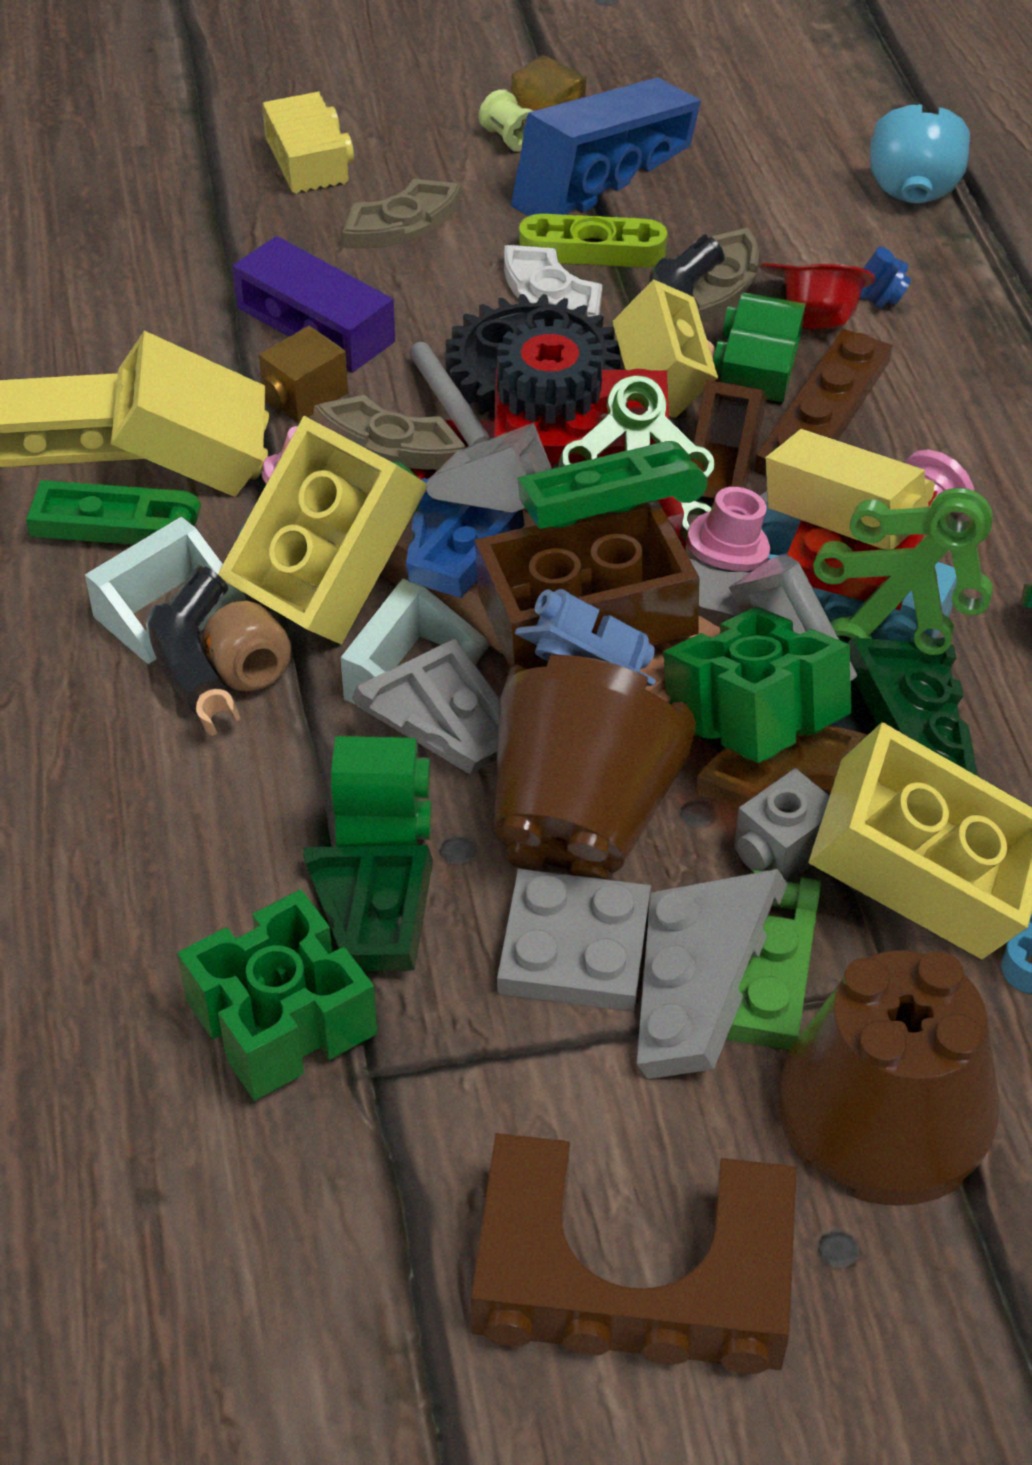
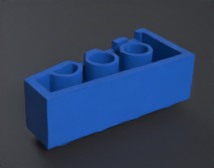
(599, 144)

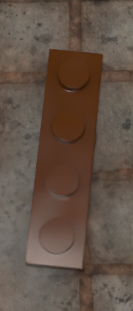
(832, 391)

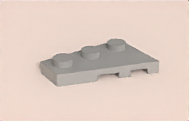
(694, 966)

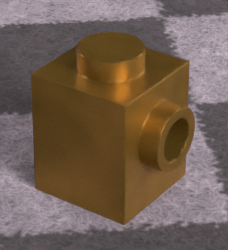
(303, 373)

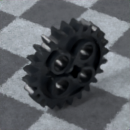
(473, 347)

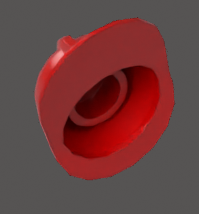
(827, 290)

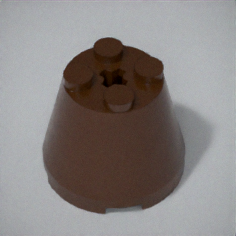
(583, 763)
(894, 1080)

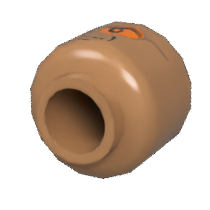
(246, 646)

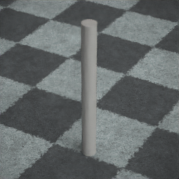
(448, 394)

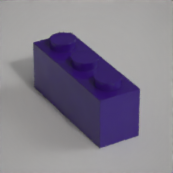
(299, 290)

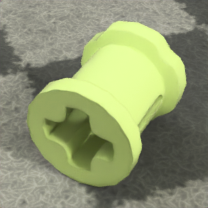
(509, 117)

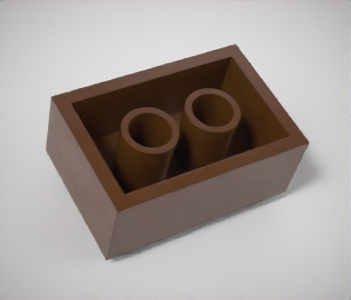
(614, 561)

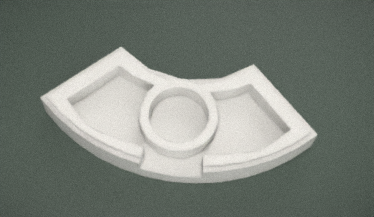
(538, 272)

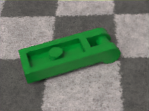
(611, 484)
(106, 511)

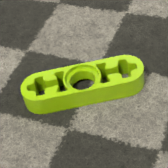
(624, 243)

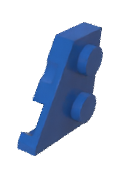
(444, 542)

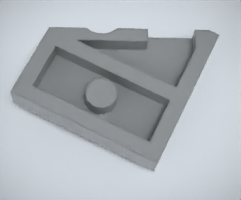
(439, 703)

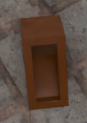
(730, 431)

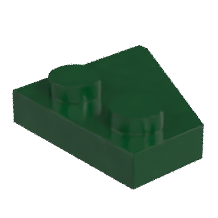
(374, 900)

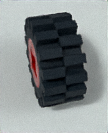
(549, 371)

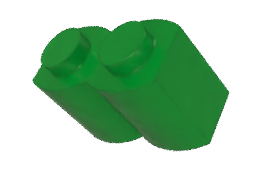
(760, 344)
(379, 791)

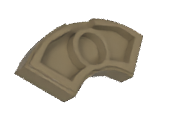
(402, 216)
(727, 281)
(396, 437)

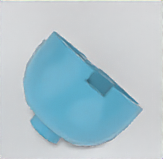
(919, 153)

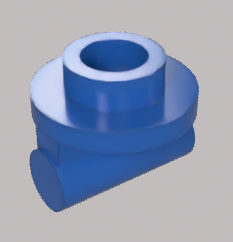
(889, 278)

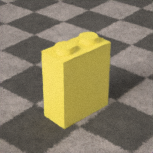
(190, 415)

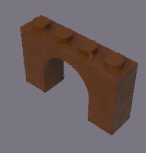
(721, 1312)

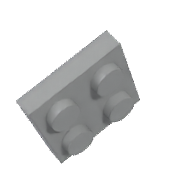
(574, 940)

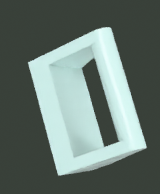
(144, 575)
(395, 627)

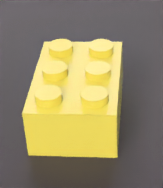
(322, 530)
(929, 842)

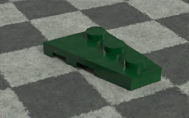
(914, 695)

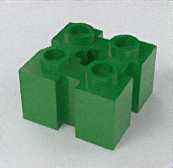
(760, 682)
(278, 993)

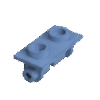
(567, 628)

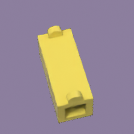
(827, 479)

